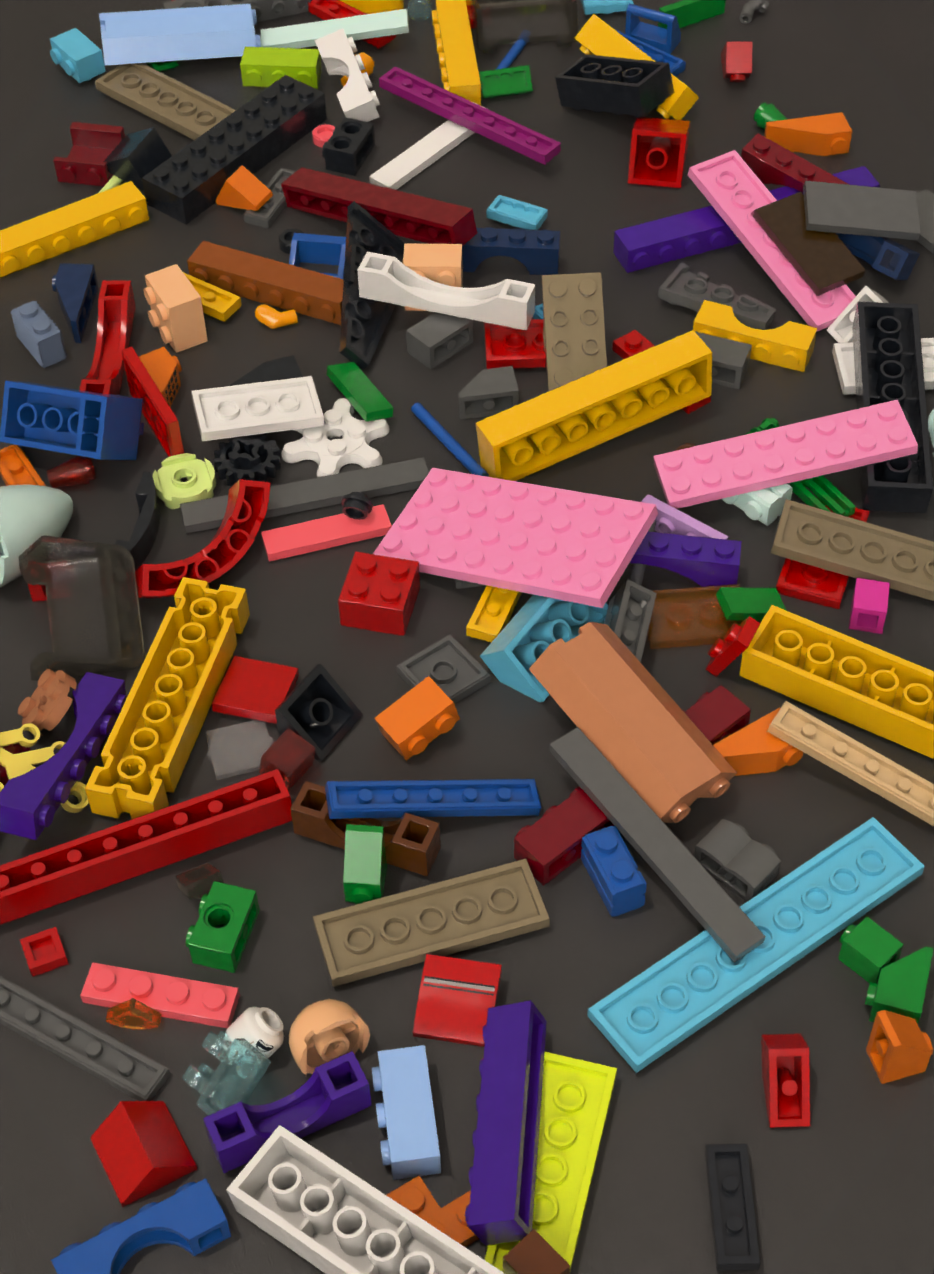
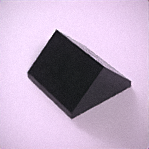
(137, 156)
(318, 712)

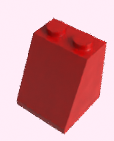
(658, 152)

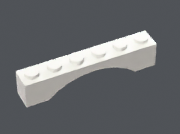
(390, 281)

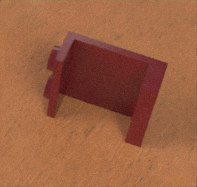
(90, 148)

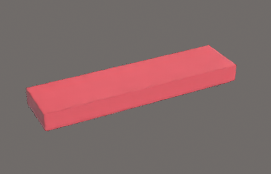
(324, 533)

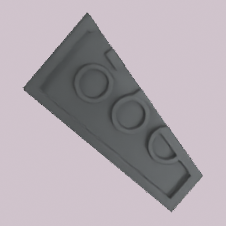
(691, 290)

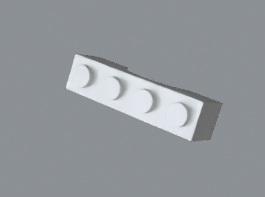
(339, 60)

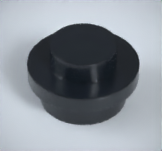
(356, 505)

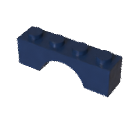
(533, 248)
(882, 254)

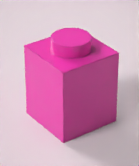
(869, 605)

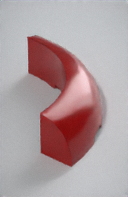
(236, 534)

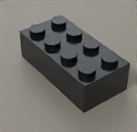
(615, 85)

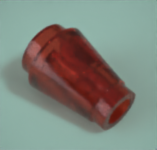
(72, 472)

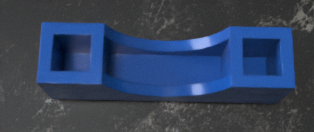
(185, 1220)

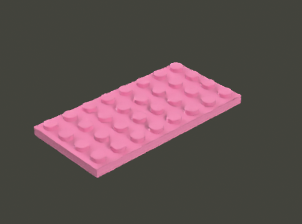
(519, 535)

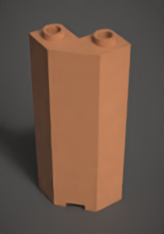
(632, 721)

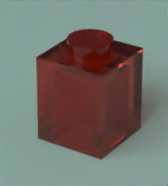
(290, 755)

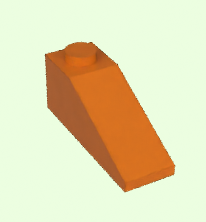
(812, 135)
(756, 750)

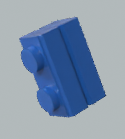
(613, 871)

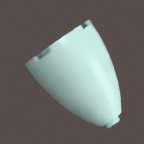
(26, 516)

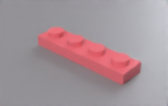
(168, 995)

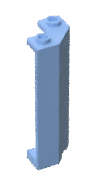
(177, 34)

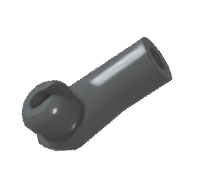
(749, 9)

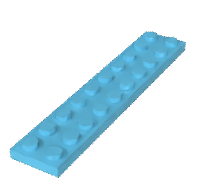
(793, 914)

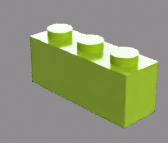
(267, 65)

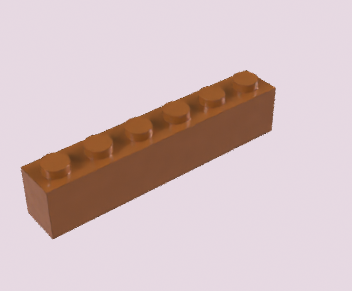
(269, 281)

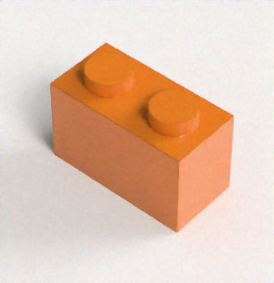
(417, 718)

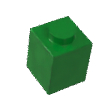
(868, 949)

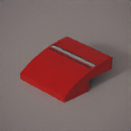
(455, 999)

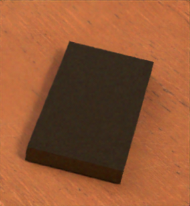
(815, 255)

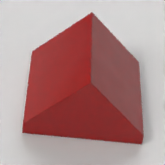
(141, 1149)

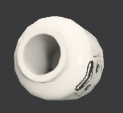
(260, 1028)

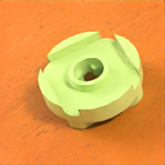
(169, 484)

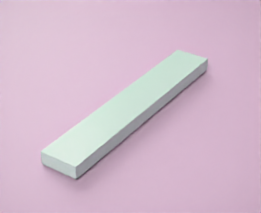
(358, 27)

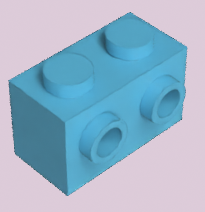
(77, 55)

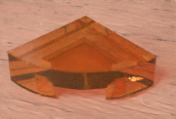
(133, 1015)

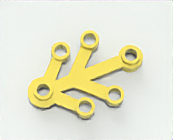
(23, 762)

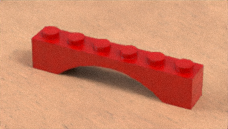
(114, 330)

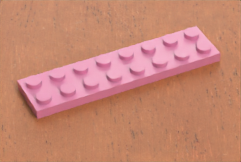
(735, 195)
(785, 454)

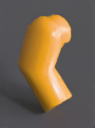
(274, 318)

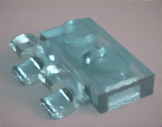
(234, 1078)

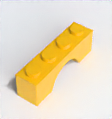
(783, 346)

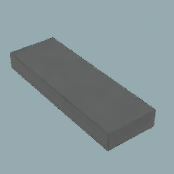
(274, 206)

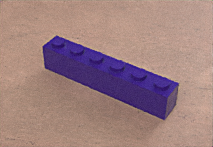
(507, 1124)

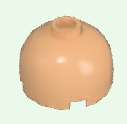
(325, 1033)

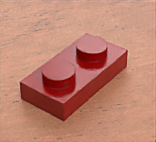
(733, 644)

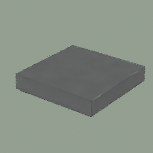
(448, 667)

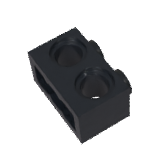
(349, 146)

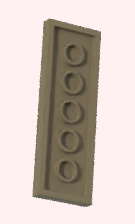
(163, 99)
(855, 548)
(430, 920)

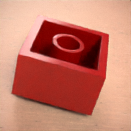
(379, 593)

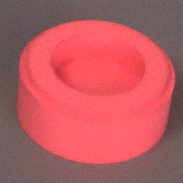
(322, 134)

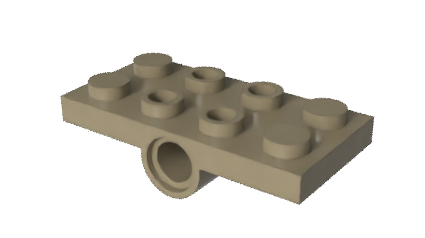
(573, 326)

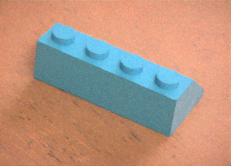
(529, 634)

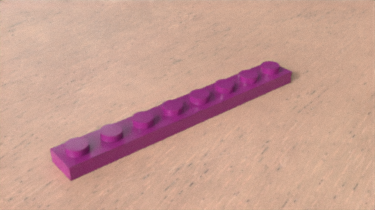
(470, 115)

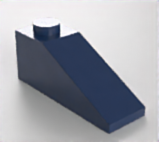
(76, 292)

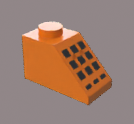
(164, 371)

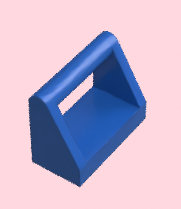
(653, 35)
(318, 250)

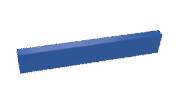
(432, 798)

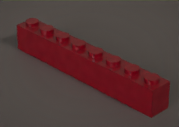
(398, 211)
(557, 837)

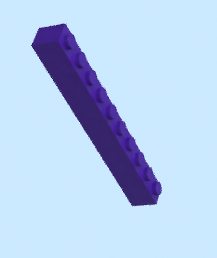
(695, 230)

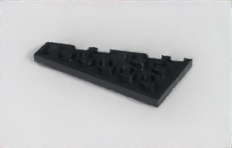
(364, 318)

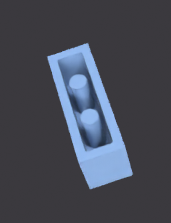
(406, 1113)

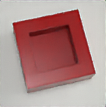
(44, 951)

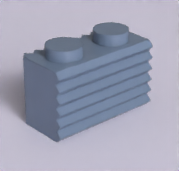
(39, 334)

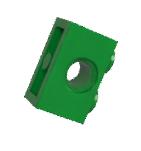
(223, 946)

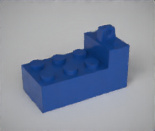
(71, 421)

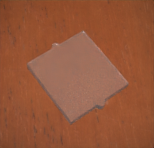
(237, 748)

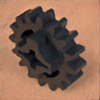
(247, 459)

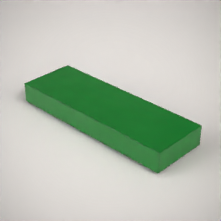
(693, 11)
(360, 391)

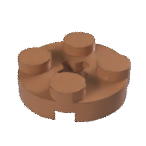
(48, 701)

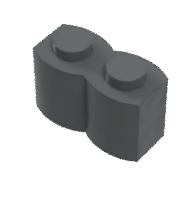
(737, 859)

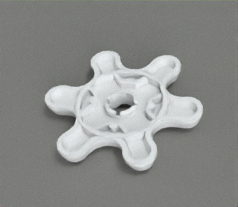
(335, 453)

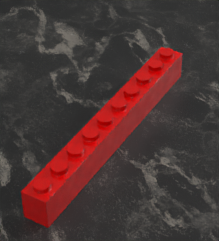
(142, 845)

